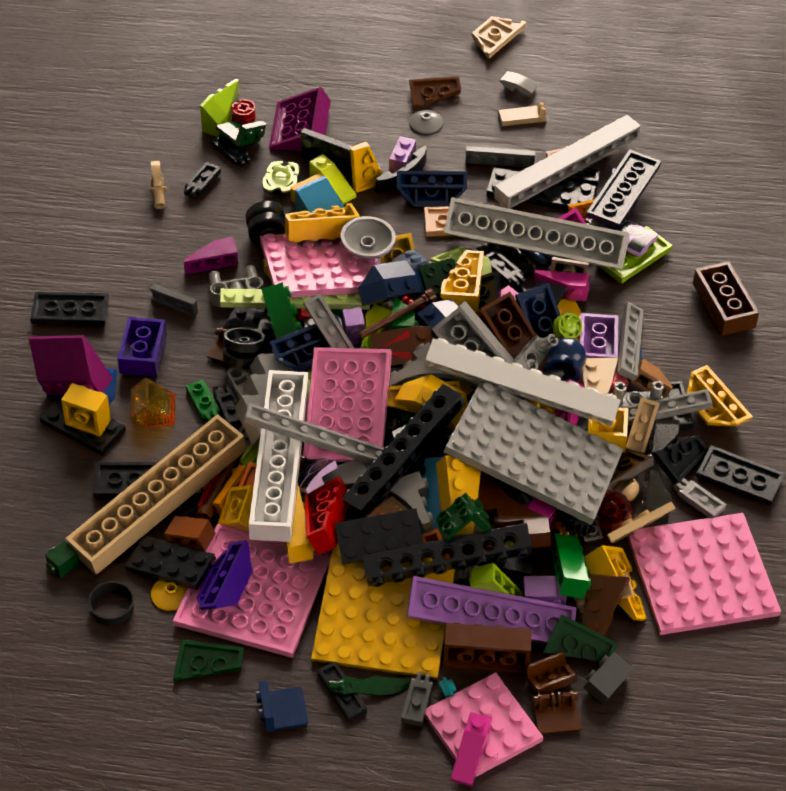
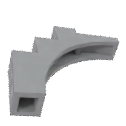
(417, 369)
(255, 390)
(409, 490)

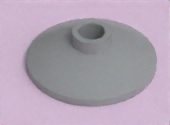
(426, 122)

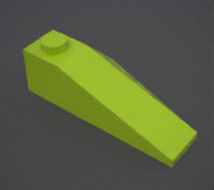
(218, 108)

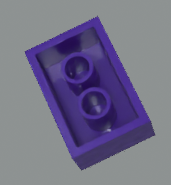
(142, 346)

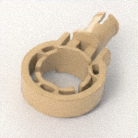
(157, 181)

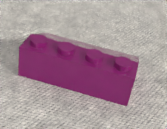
(298, 112)
(67, 361)

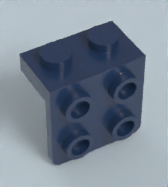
(281, 707)

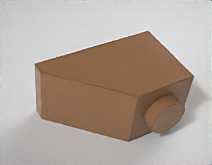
(647, 375)

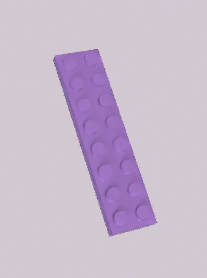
(451, 603)

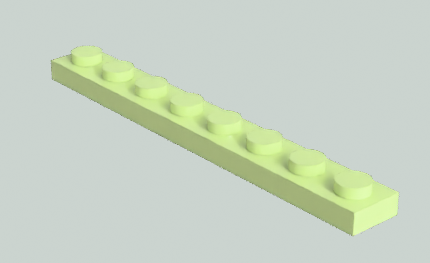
(254, 299)

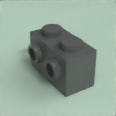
(608, 678)

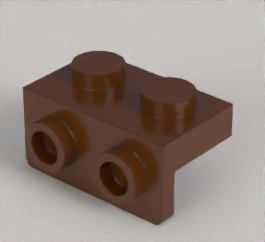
(550, 674)

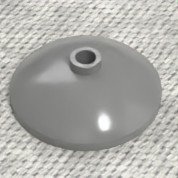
(368, 237)

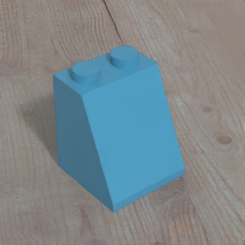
(316, 195)

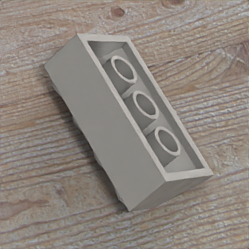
(467, 329)

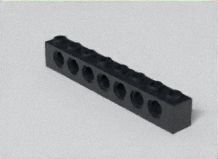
(413, 447)
(455, 546)

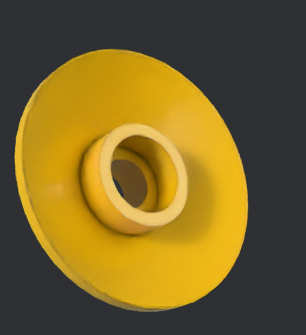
(166, 599)

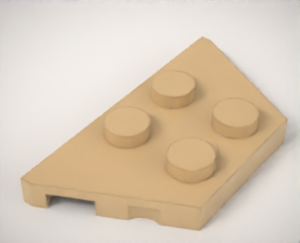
(495, 34)
(641, 521)

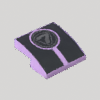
(639, 238)
(311, 476)

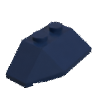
(431, 187)
(389, 282)
(434, 313)
(297, 348)

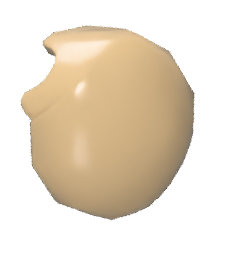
(629, 489)

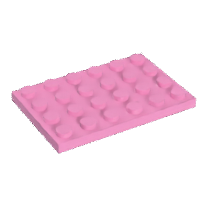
(349, 396)

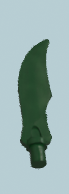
(371, 686)

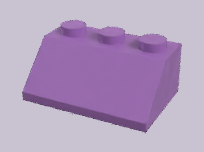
(599, 335)

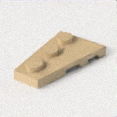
(599, 373)

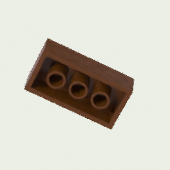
(725, 298)
(487, 648)

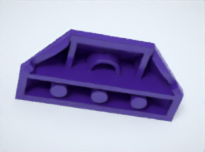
(226, 578)

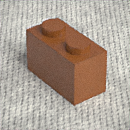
(190, 532)

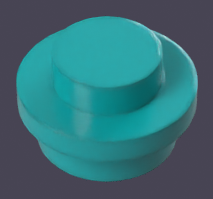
(447, 687)

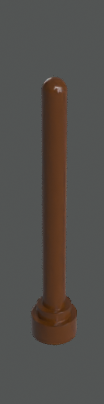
(425, 299)
(206, 510)

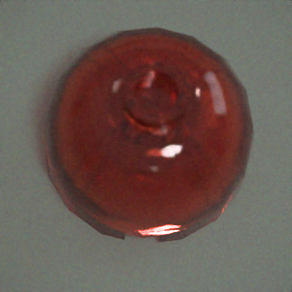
(614, 510)

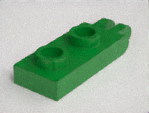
(202, 400)

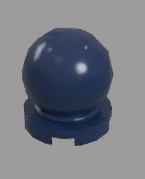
(570, 356)

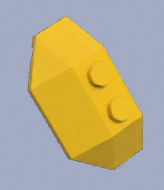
(419, 391)
(726, 407)

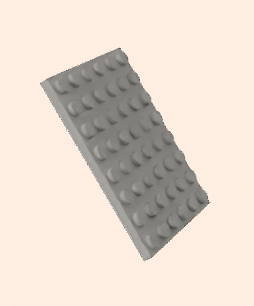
(534, 451)

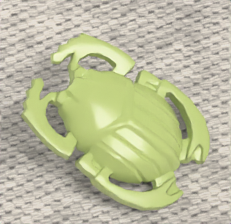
(281, 176)

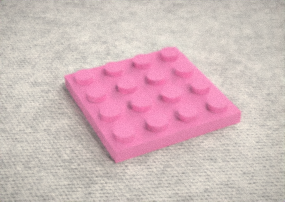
(510, 725)

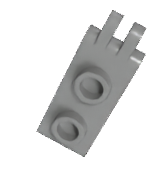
(699, 498)

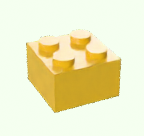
(86, 409)

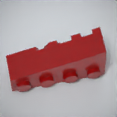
(322, 511)

